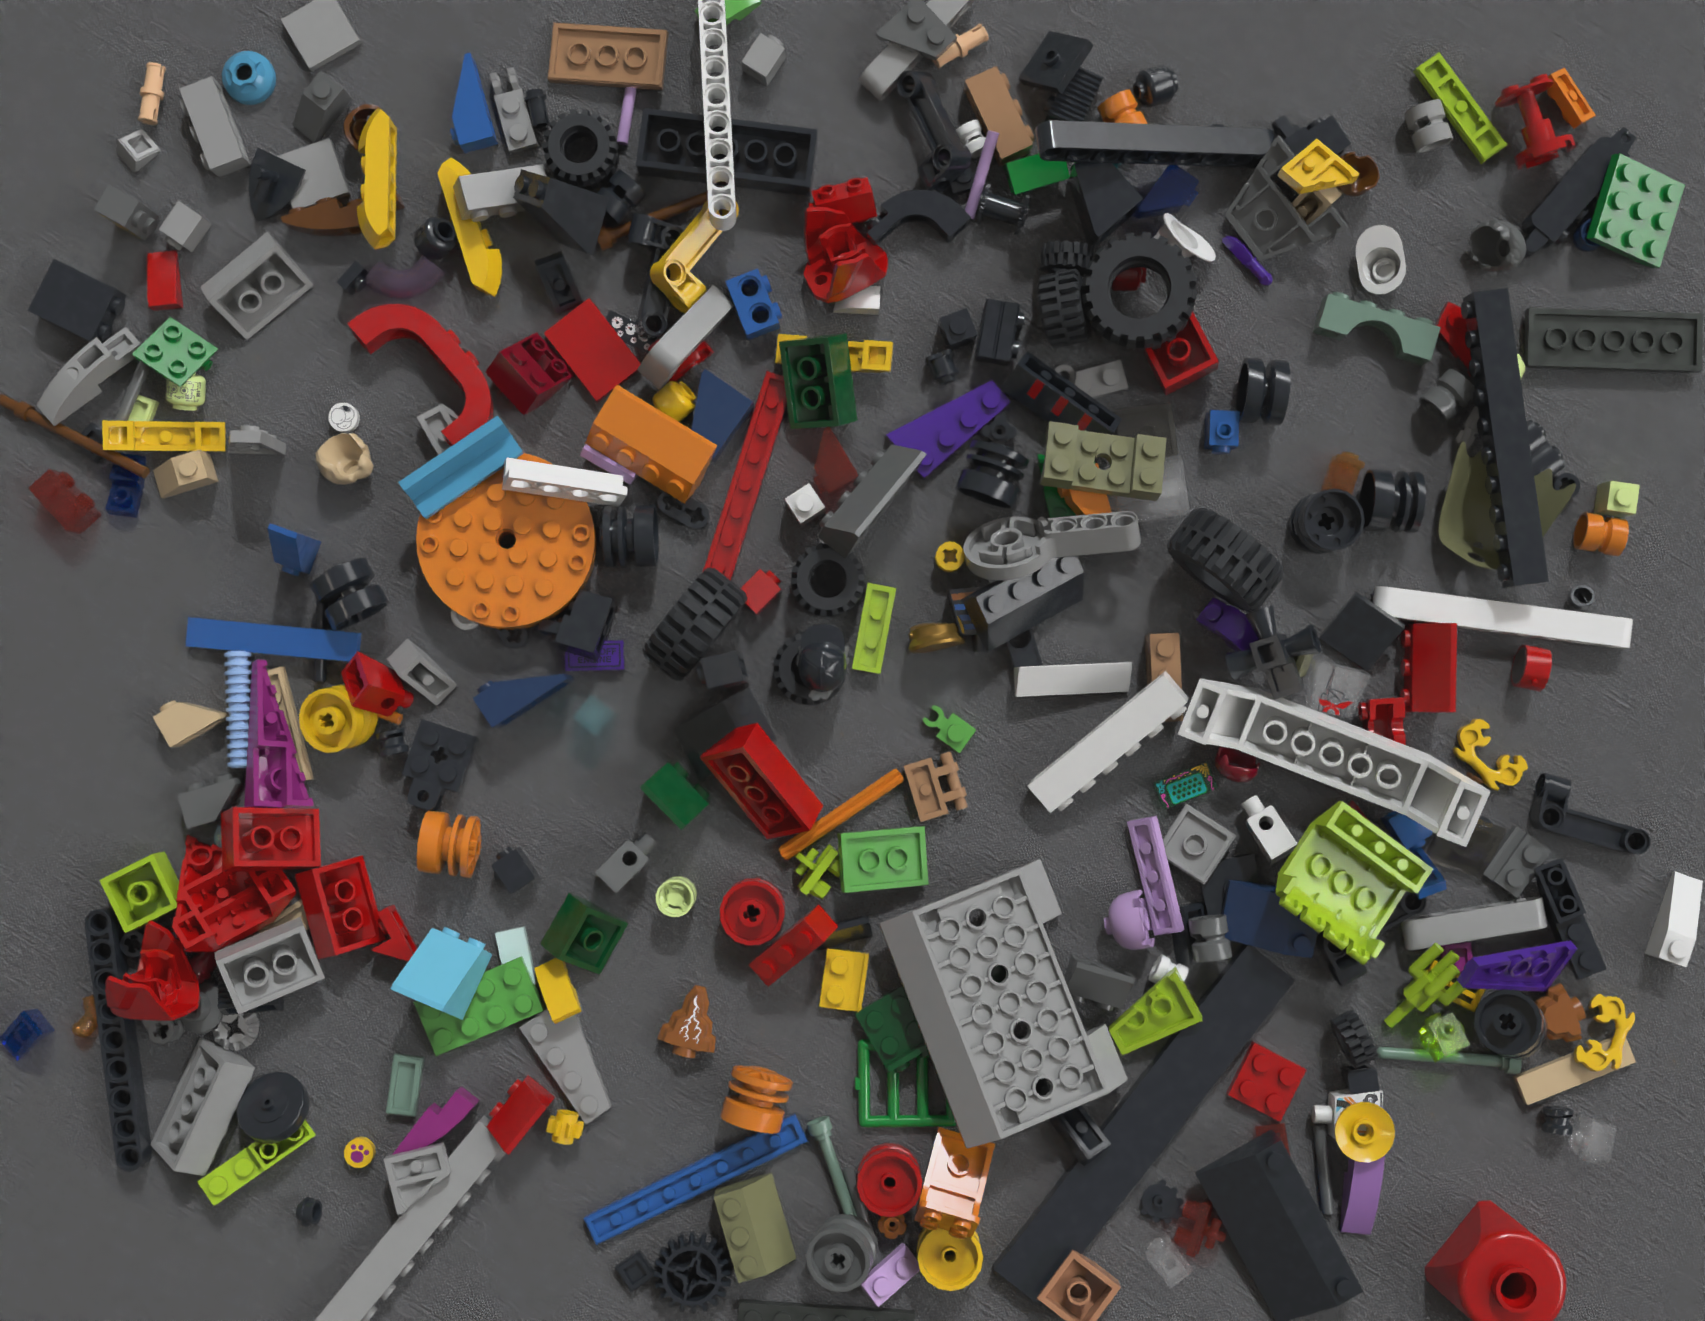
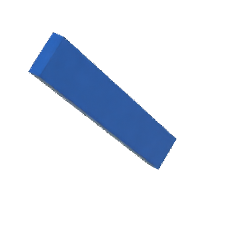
(272, 639)

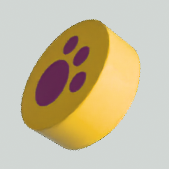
(359, 1152)

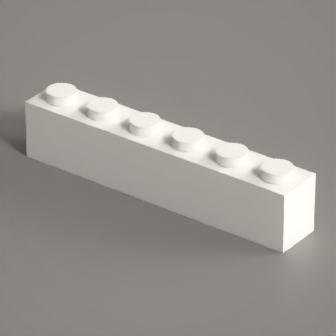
(1108, 742)

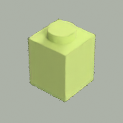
(1616, 499)

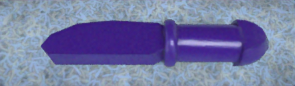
(1247, 259)

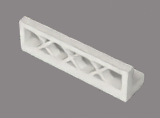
(563, 482)

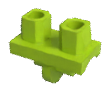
(812, 882)

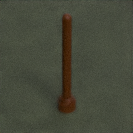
(609, 235)

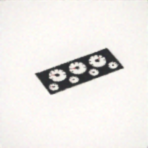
(626, 330)

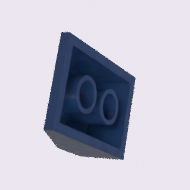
(509, 699)
(1261, 922)

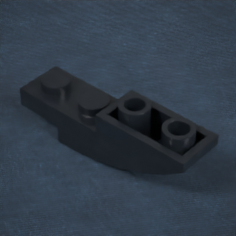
(1566, 917)

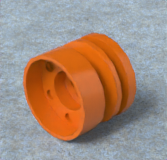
(442, 844)
(757, 1093)

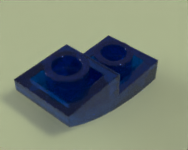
(125, 490)

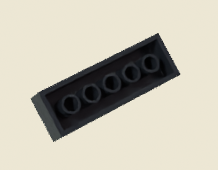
(763, 153)

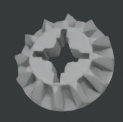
(247, 1023)

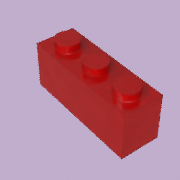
(793, 945)

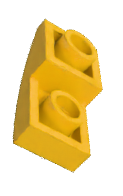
(557, 990)

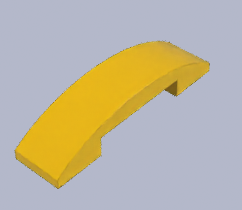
(864, 356)
(163, 436)

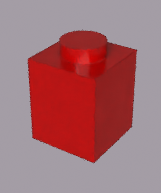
(761, 590)

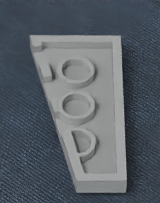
(569, 1061)

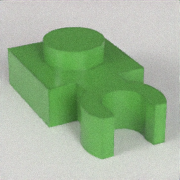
(952, 731)

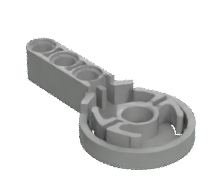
(1002, 552)

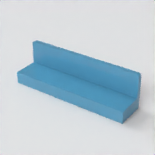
(460, 467)

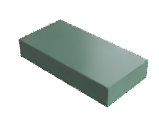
(405, 1085)

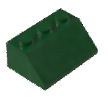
(818, 381)

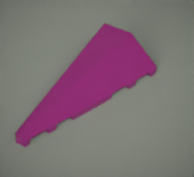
(271, 768)

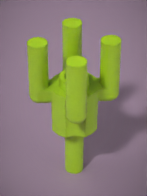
(1430, 985)

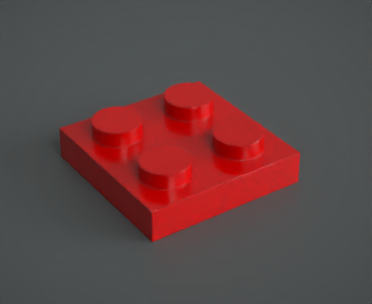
(1266, 1081)

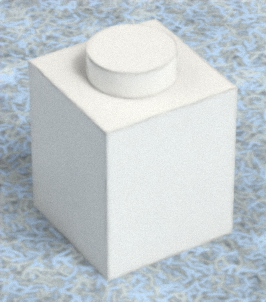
(805, 504)

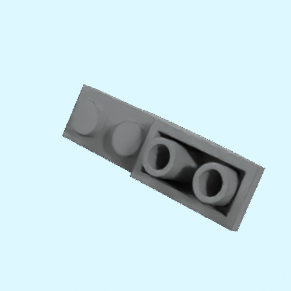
(80, 376)

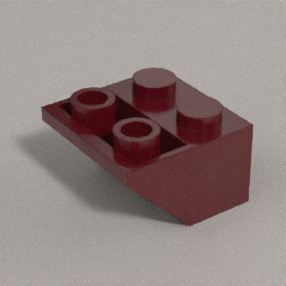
(529, 373)

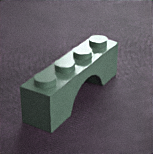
(1411, 338)

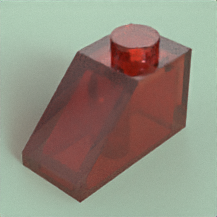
(832, 465)

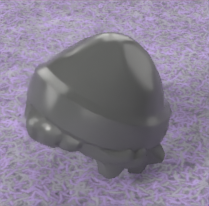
(1497, 246)

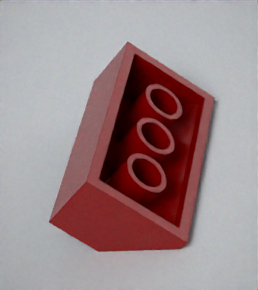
(763, 782)

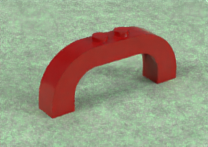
(397, 321)

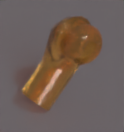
(88, 1022)

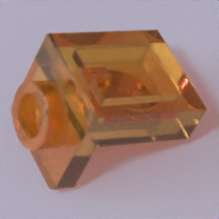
(1343, 472)

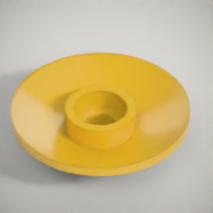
(1376, 1139)

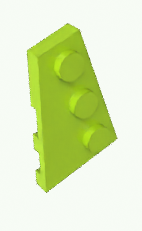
(1156, 1014)

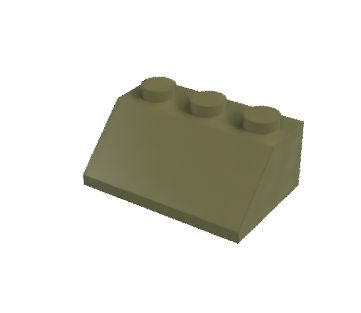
(754, 1227)

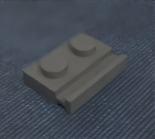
(1514, 861)

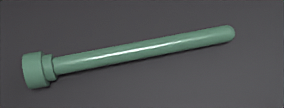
(1509, 1066)
(820, 1129)

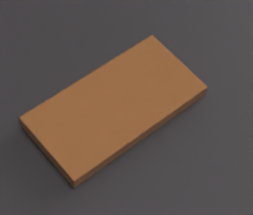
(608, 56)

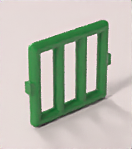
(893, 1119)

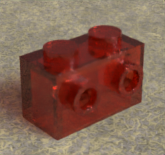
(65, 501)

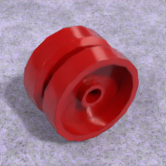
(748, 928)
(892, 1197)

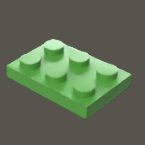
(882, 859)

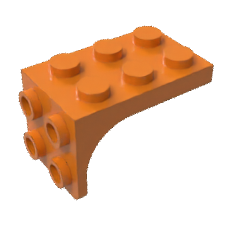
(954, 1185)

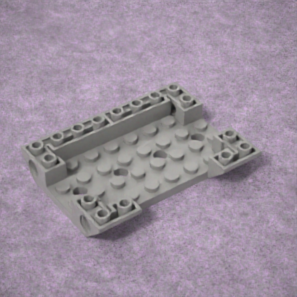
(972, 1018)

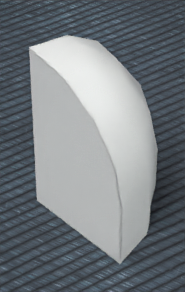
(863, 302)

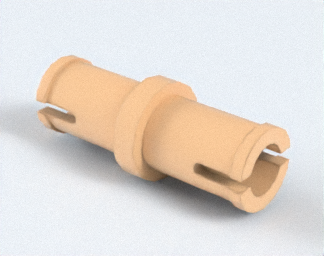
(963, 44)
(151, 93)

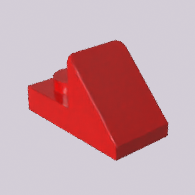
(401, 943)

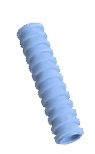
(238, 706)

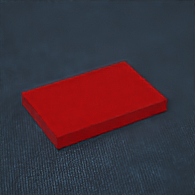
(593, 349)

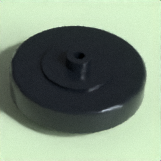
(273, 1107)

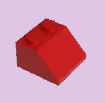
(519, 1113)

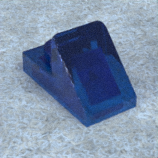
(25, 1032)

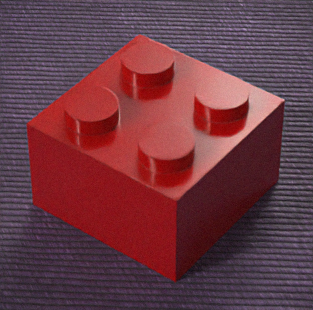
(1182, 359)

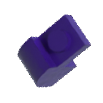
(1228, 624)

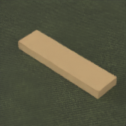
(286, 703)
(1563, 1074)

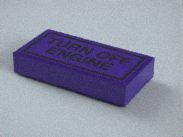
(611, 658)

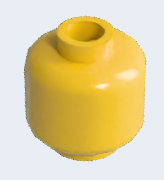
(675, 400)

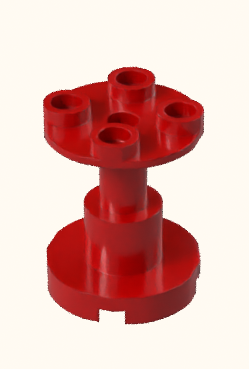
(1538, 134)

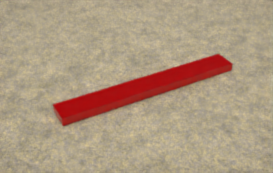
(748, 476)

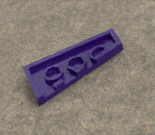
(950, 425)
(1518, 969)

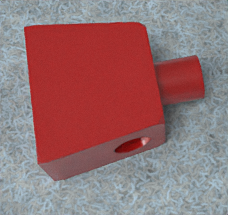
(374, 686)

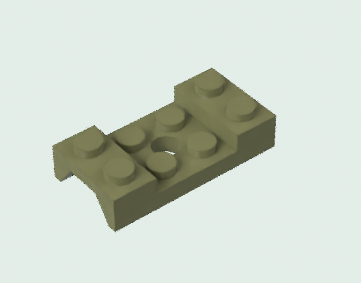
(1134, 463)

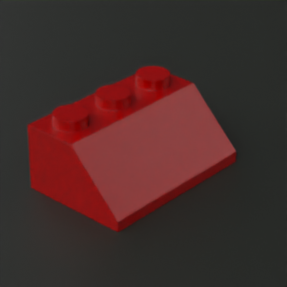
(1429, 667)
(340, 907)

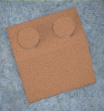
(1079, 1289)

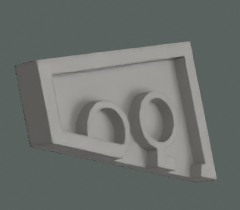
(254, 441)

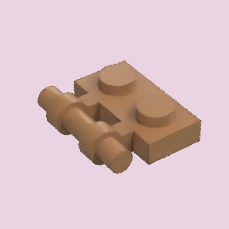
(926, 788)

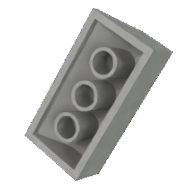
(202, 1108)

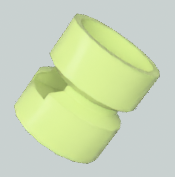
(676, 896)

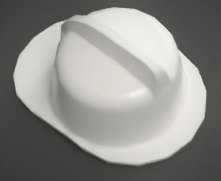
(1185, 238)
(1380, 259)

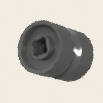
(1451, 392)
(1210, 938)

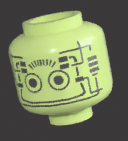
(189, 395)

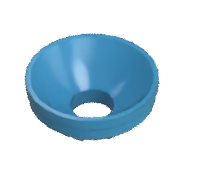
(258, 86)

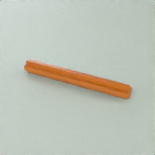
(841, 814)

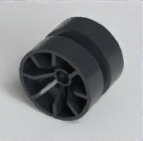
(345, 586)

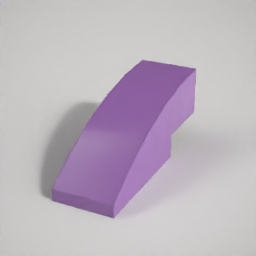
(1361, 1195)

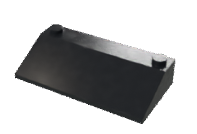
(1278, 1229)

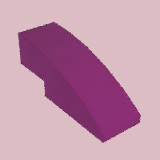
(438, 1121)

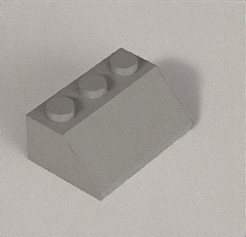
(256, 286)
(268, 965)

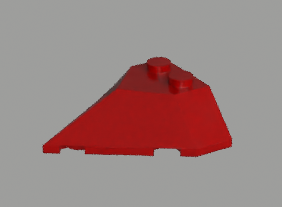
(224, 906)

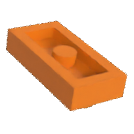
(1569, 99)

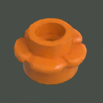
(892, 1232)

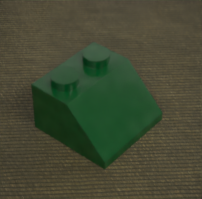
(676, 794)
(583, 934)

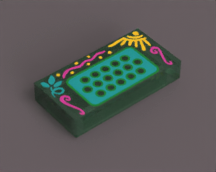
(1185, 785)

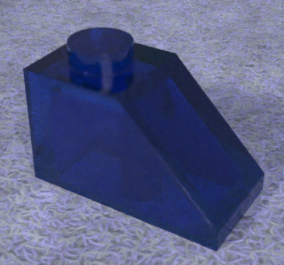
(1169, 193)

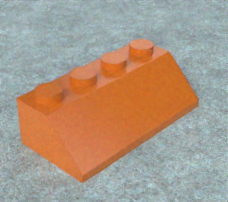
(651, 444)

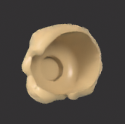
(344, 459)

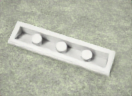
(1072, 679)

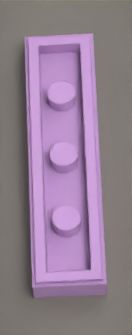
(1155, 875)

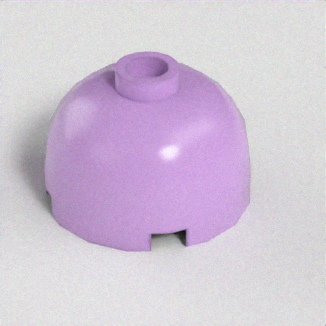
(1130, 921)

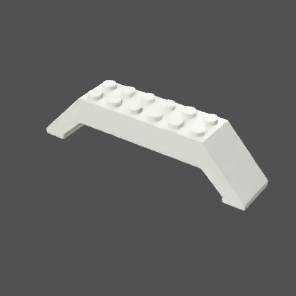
(1336, 756)

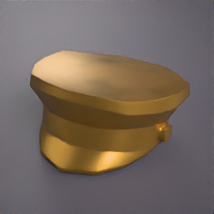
(933, 637)

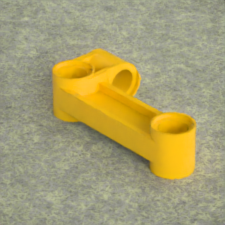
(683, 287)

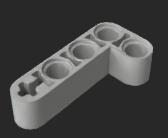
(685, 337)

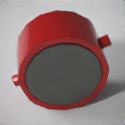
(1531, 668)

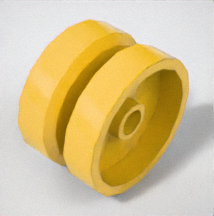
(331, 721)
(944, 1270)

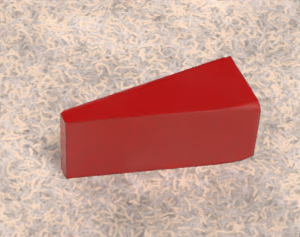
(163, 281)

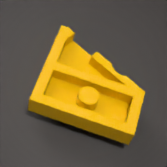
(1317, 170)

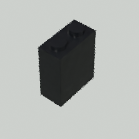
(77, 302)

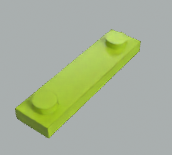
(1460, 108)

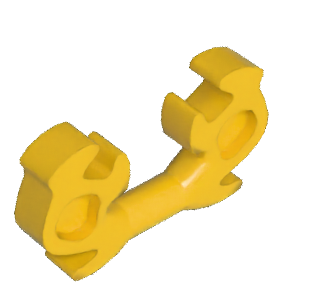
(1506, 774)
(1595, 1058)

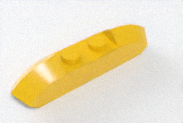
(378, 194)
(482, 263)

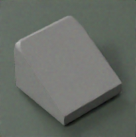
(137, 149)

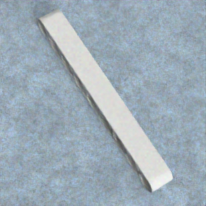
(717, 114)
(1505, 617)

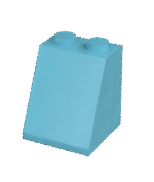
(444, 972)

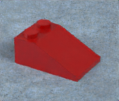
(270, 839)

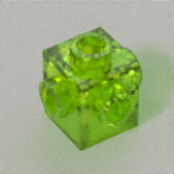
(1443, 1036)

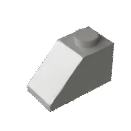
(421, 672)

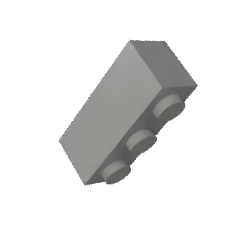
(214, 127)
(490, 193)

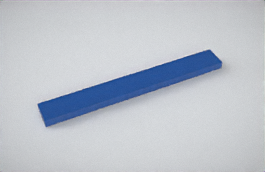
(693, 1180)

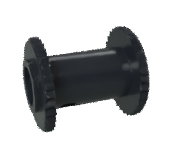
(1002, 209)

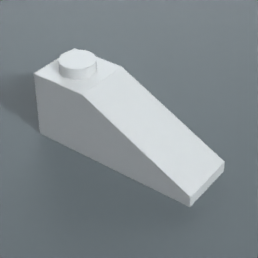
(1677, 921)

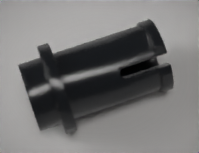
(537, 108)

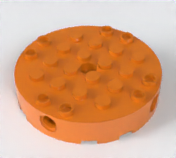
(514, 585)

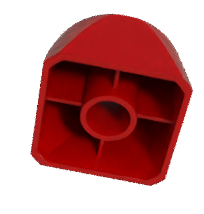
(1486, 1251)

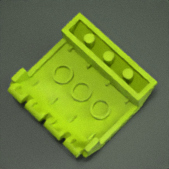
(1348, 880)

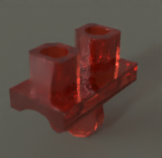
(1193, 1239)

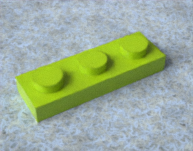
(874, 628)

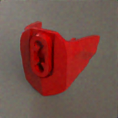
(839, 256)
(163, 984)

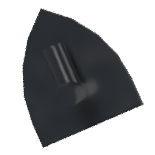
(272, 183)

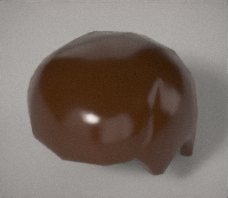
(1367, 178)

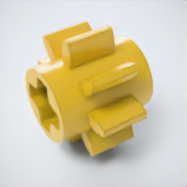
(565, 1126)

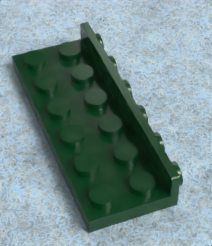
(894, 1028)

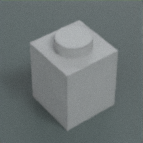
(764, 58)
(184, 227)

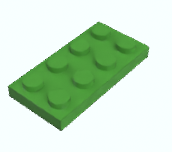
(500, 1000)

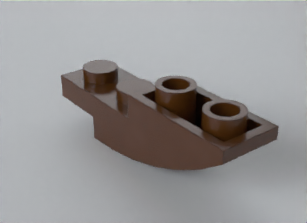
(328, 217)

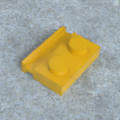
(844, 979)

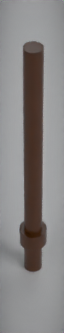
(28, 413)

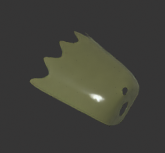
(1467, 506)

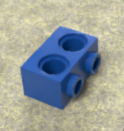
(748, 305)

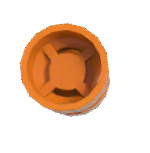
(1121, 109)
(1606, 535)

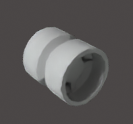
(1430, 136)

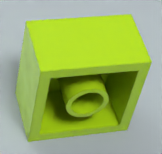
(142, 891)

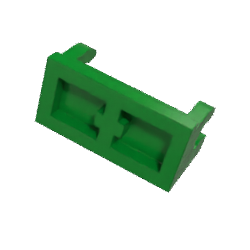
(1033, 173)

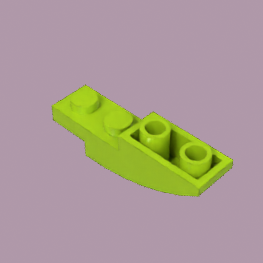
(250, 1163)

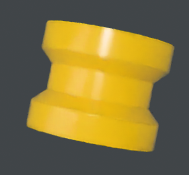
(950, 560)

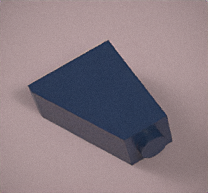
(719, 411)

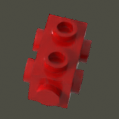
(852, 197)

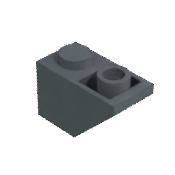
(205, 804)

